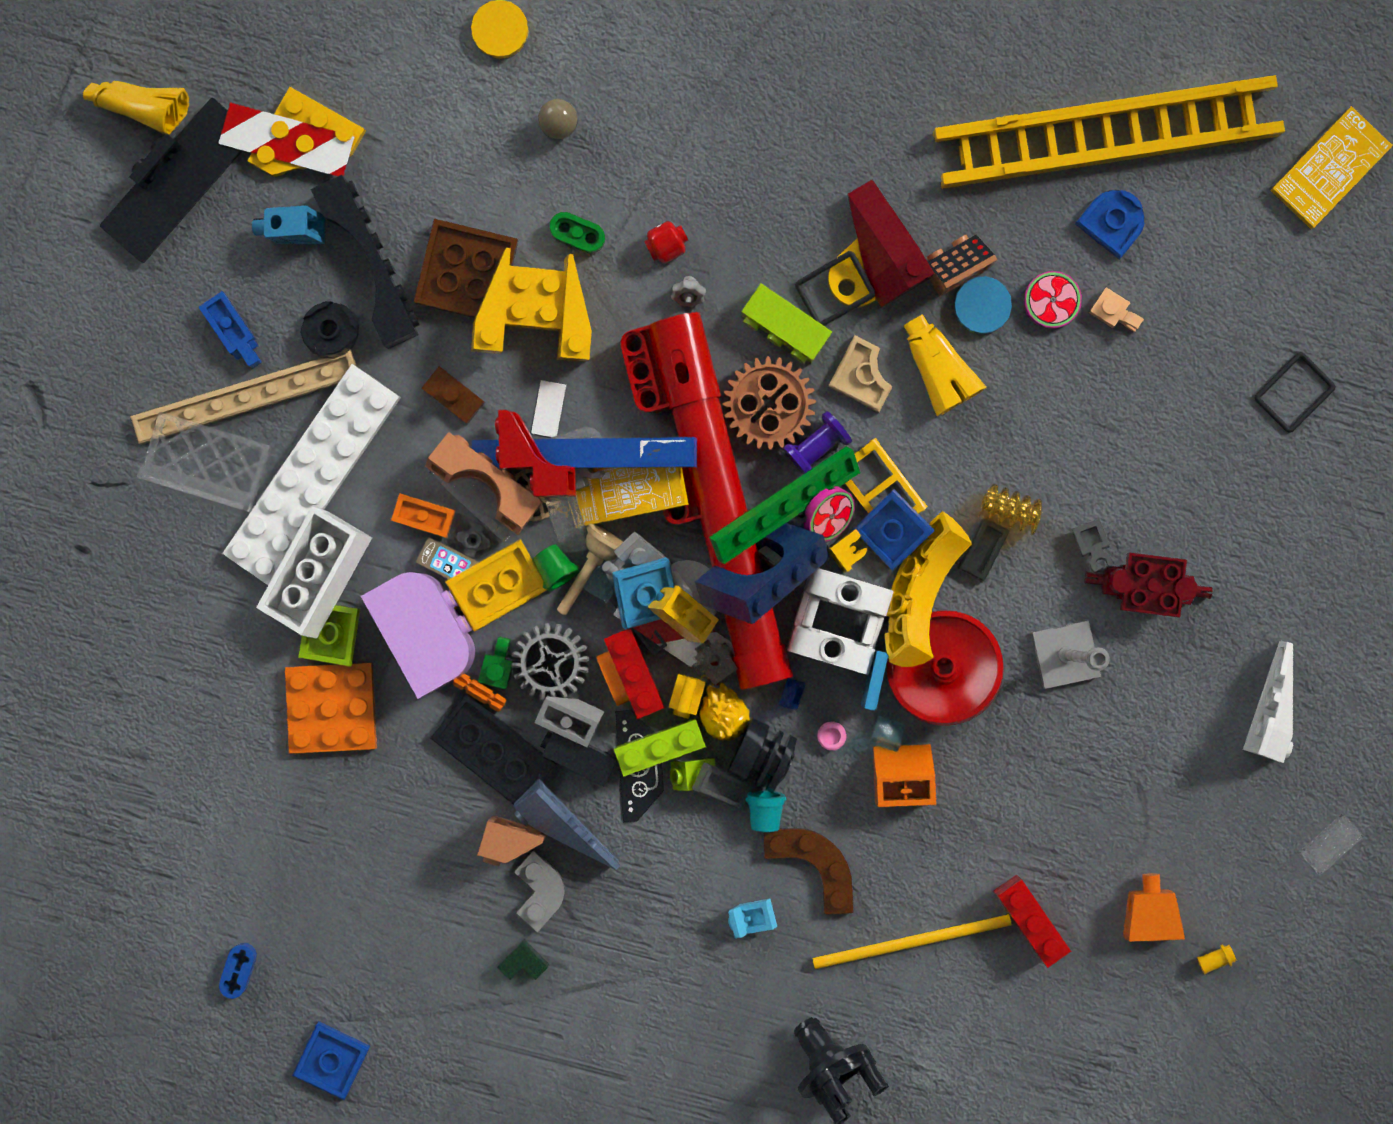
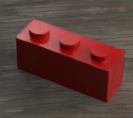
(634, 673)
(1032, 921)

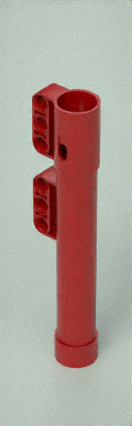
(714, 485)

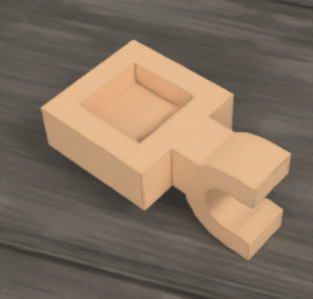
(1112, 309)

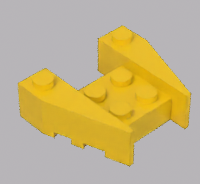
(536, 301)

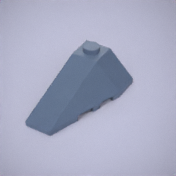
(550, 816)

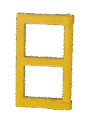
(897, 475)

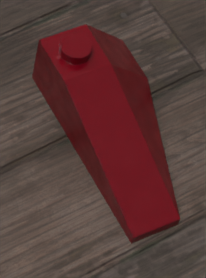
(886, 247)

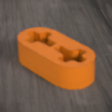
(612, 678)

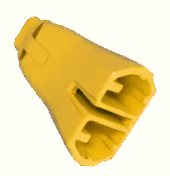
(155, 107)
(942, 369)

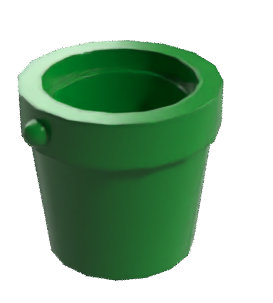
(555, 567)

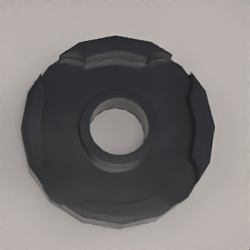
(337, 343)

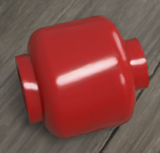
(666, 242)

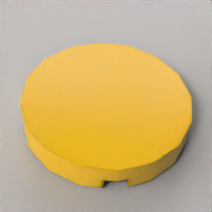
(499, 29)

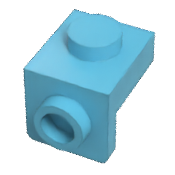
(752, 918)

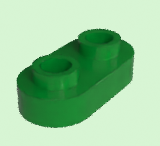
(578, 232)

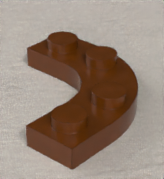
(821, 853)

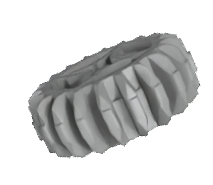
(527, 671)

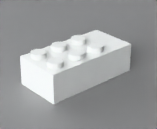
(314, 572)

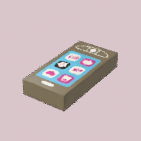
(443, 559)

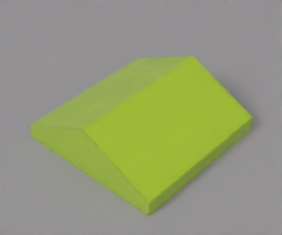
(336, 638)

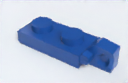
(231, 328)

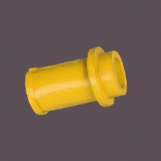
(1216, 959)

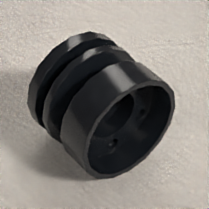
(762, 755)

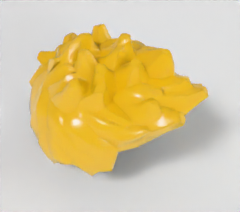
(724, 713)

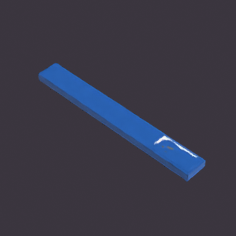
(609, 452)

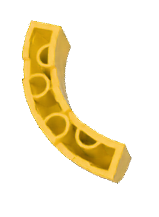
(916, 591)

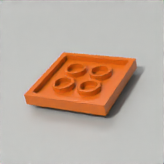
(330, 708)

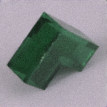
(523, 957)

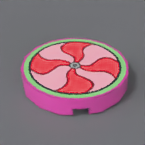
(1052, 300)
(830, 512)

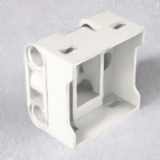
(827, 587)

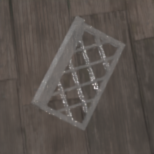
(197, 486)

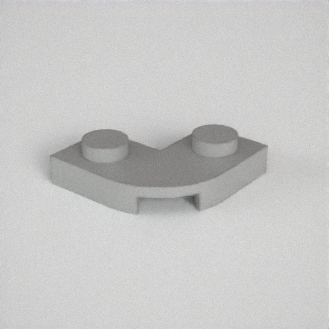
(548, 890)

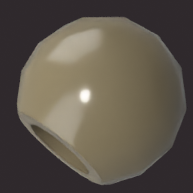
(557, 119)

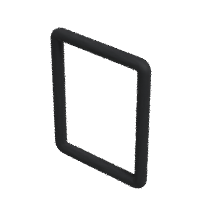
(825, 267)
(1278, 375)

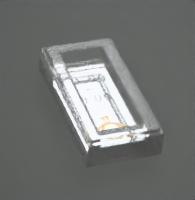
(567, 523)

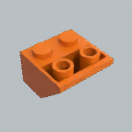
(904, 776)

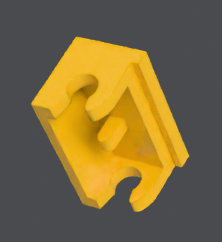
(843, 553)
(684, 614)

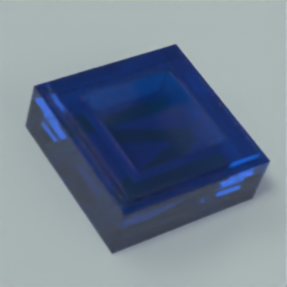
(792, 694)

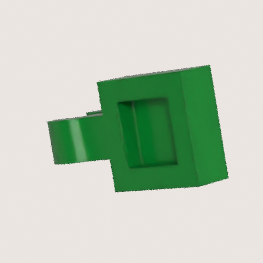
(496, 668)

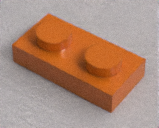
(423, 515)

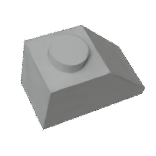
(570, 718)

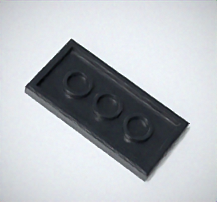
(491, 749)

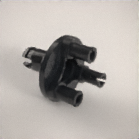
(832, 1067)

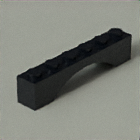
(390, 314)

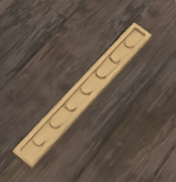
(246, 396)

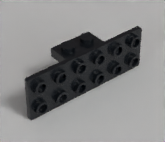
(170, 182)

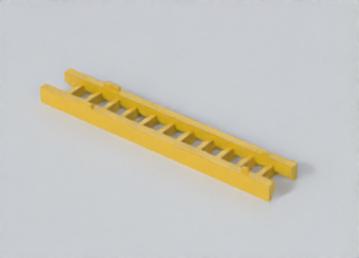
(1110, 152)

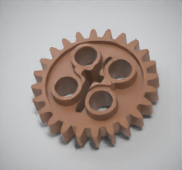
(750, 386)

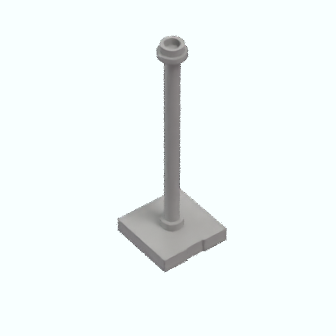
(1068, 655)

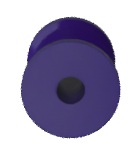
(817, 443)

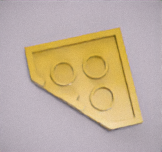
(306, 110)

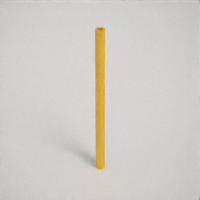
(912, 941)

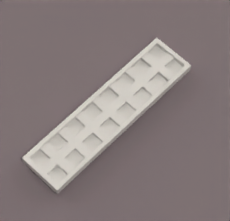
(312, 471)

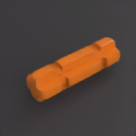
(480, 692)

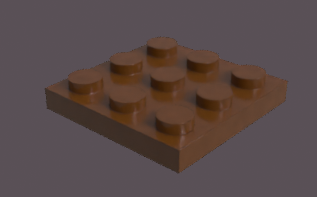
(460, 267)

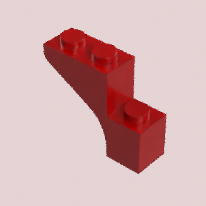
(519, 451)

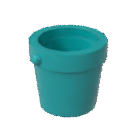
(765, 810)

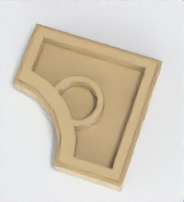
(859, 375)

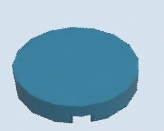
(982, 305)

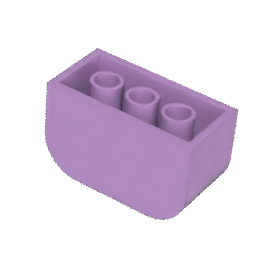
(422, 630)

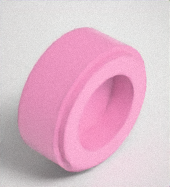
(831, 735)

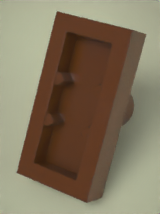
(453, 395)

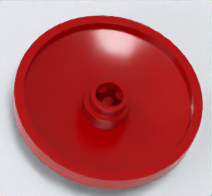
(959, 677)

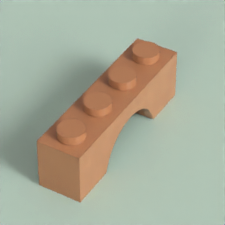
(456, 460)

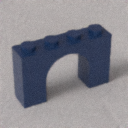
(754, 595)

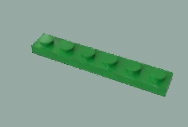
(783, 505)

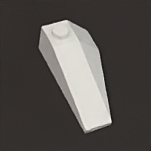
(1273, 720)

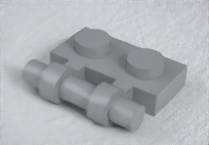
(632, 553)

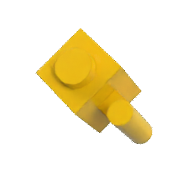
(686, 695)

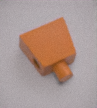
(1152, 913)

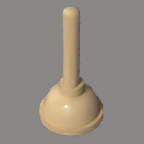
(601, 547)

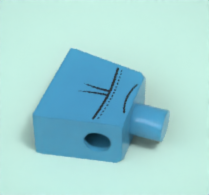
(291, 225)

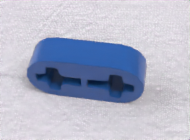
(244, 972)

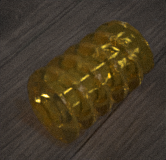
(1011, 508)

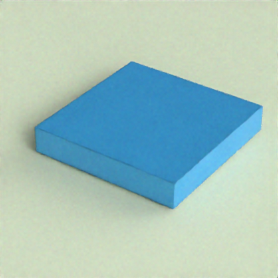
(638, 588)
(874, 681)

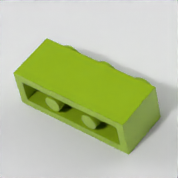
(785, 324)
(659, 747)

